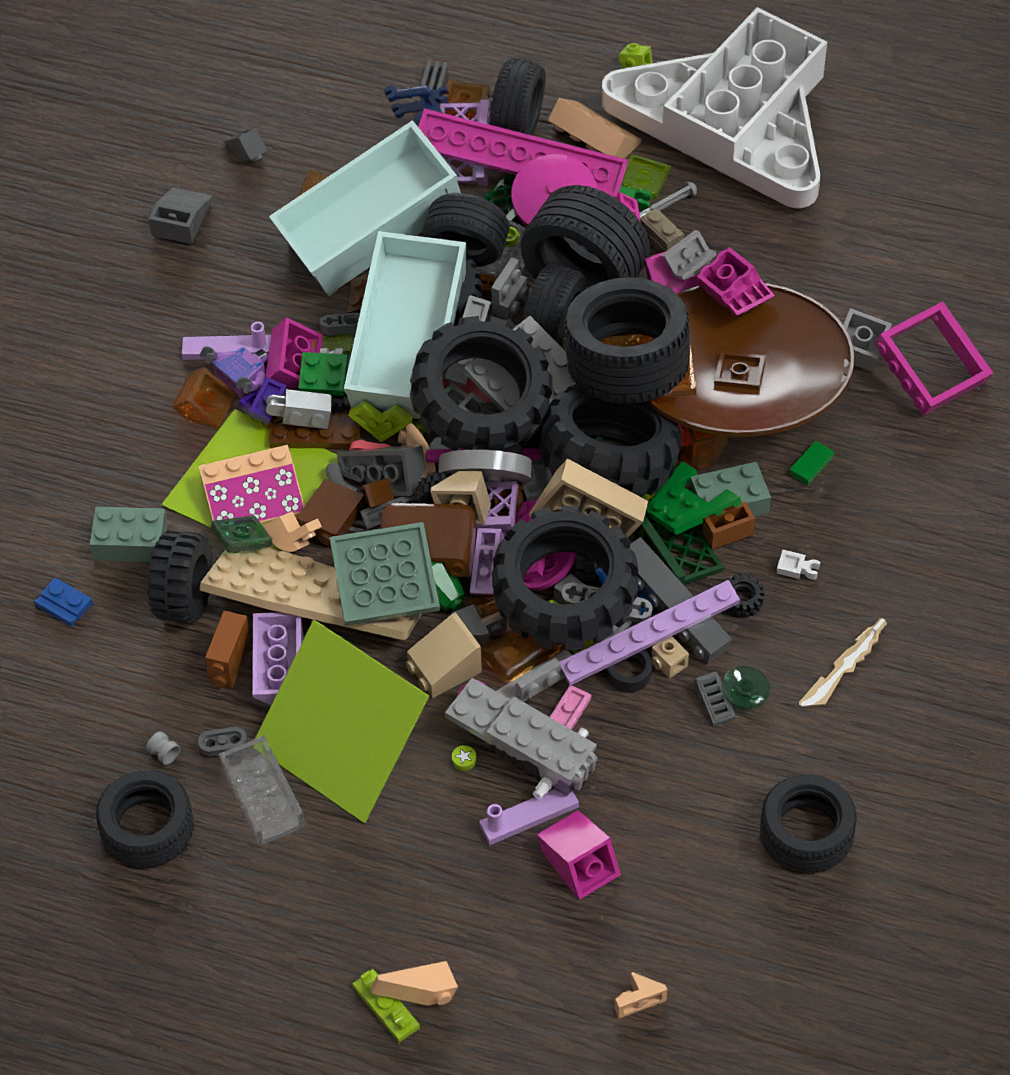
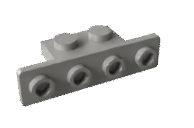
(536, 679)

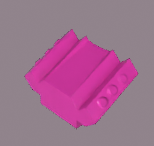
(733, 282)

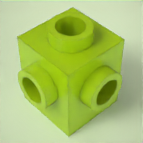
(635, 55)

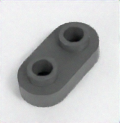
(221, 739)

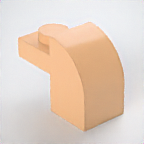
(288, 534)

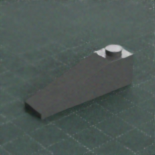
(400, 464)

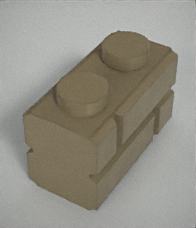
(660, 231)

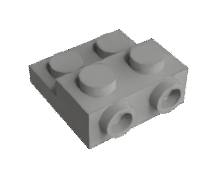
(509, 291)

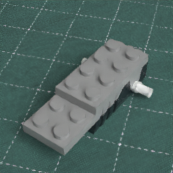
(525, 738)

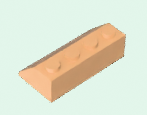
(592, 129)

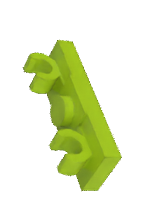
(388, 1010)

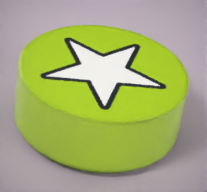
(464, 758)

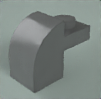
(482, 627)

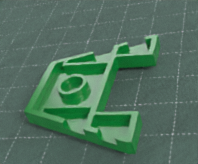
(682, 509)

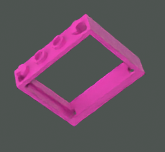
(959, 343)

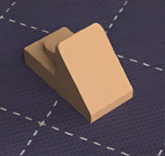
(645, 994)

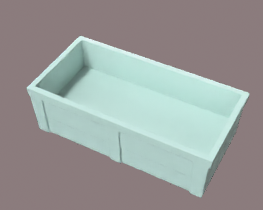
(380, 190)
(407, 297)

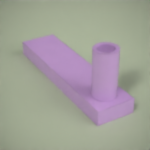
(258, 340)
(525, 815)

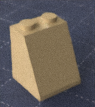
(445, 657)

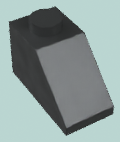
(247, 145)

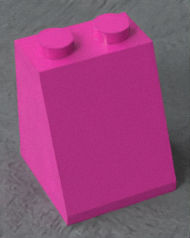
(580, 853)

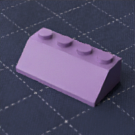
(274, 649)

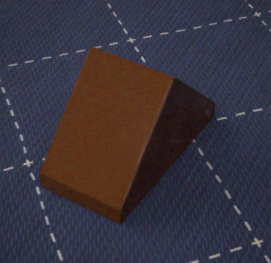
(377, 493)

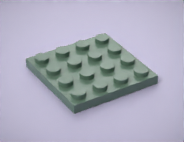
(384, 573)

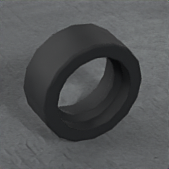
(636, 683)

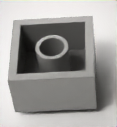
(863, 333)

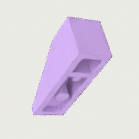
(485, 548)

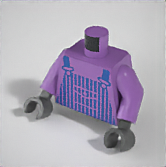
(238, 368)

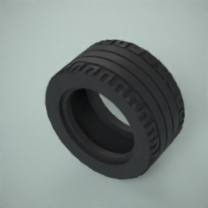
(595, 222)
(627, 308)

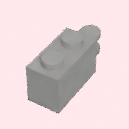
(301, 408)

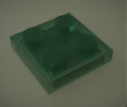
(241, 534)

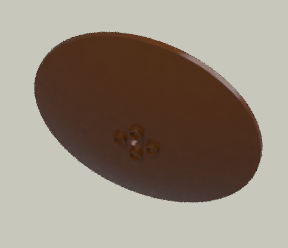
(791, 357)

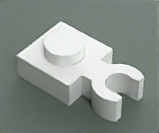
(794, 565)

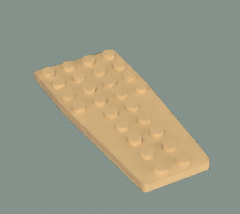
(291, 586)

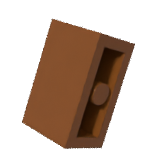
(729, 526)

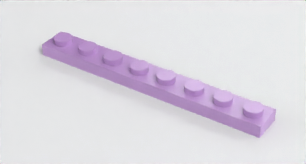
(649, 632)

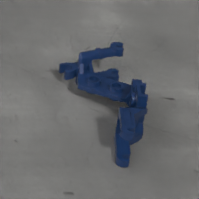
(428, 101)

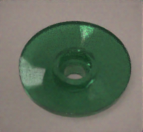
(746, 679)

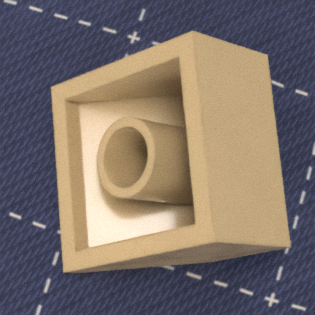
(465, 489)

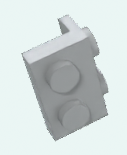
(688, 256)

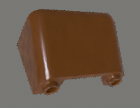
(448, 530)

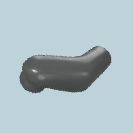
(334, 474)

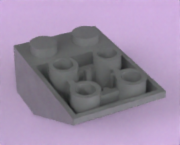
(179, 215)

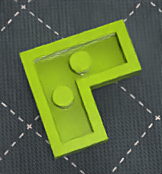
(380, 424)

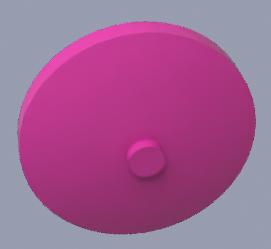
(541, 178)

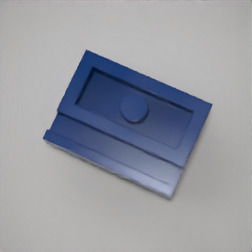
(63, 602)

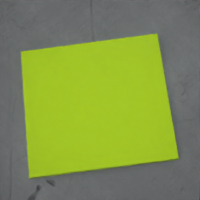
(240, 437)
(341, 720)

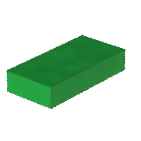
(811, 463)

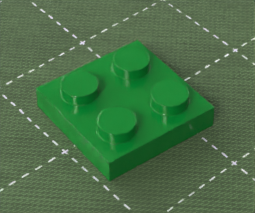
(323, 373)

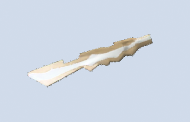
(846, 663)

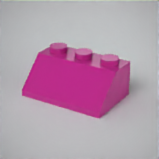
(286, 349)

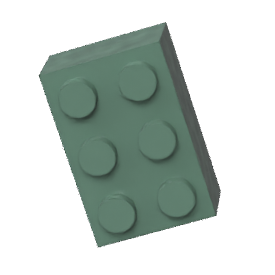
(742, 480)
(126, 533)

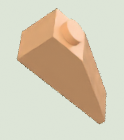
(419, 985)

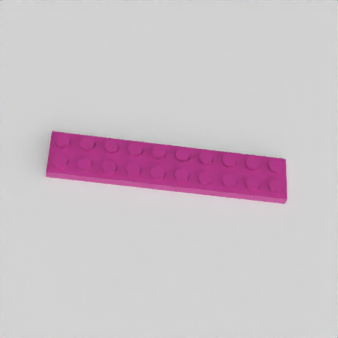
(512, 150)

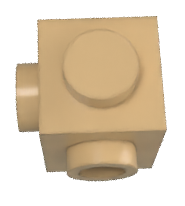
(669, 657)

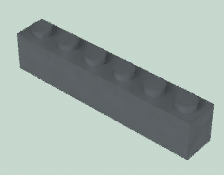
(666, 591)

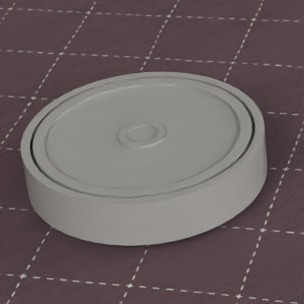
(495, 465)

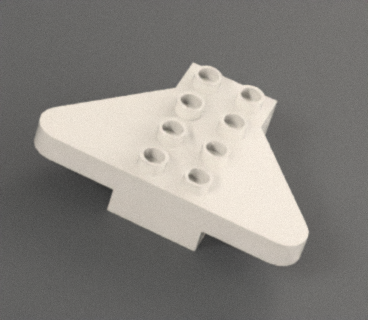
(735, 106)

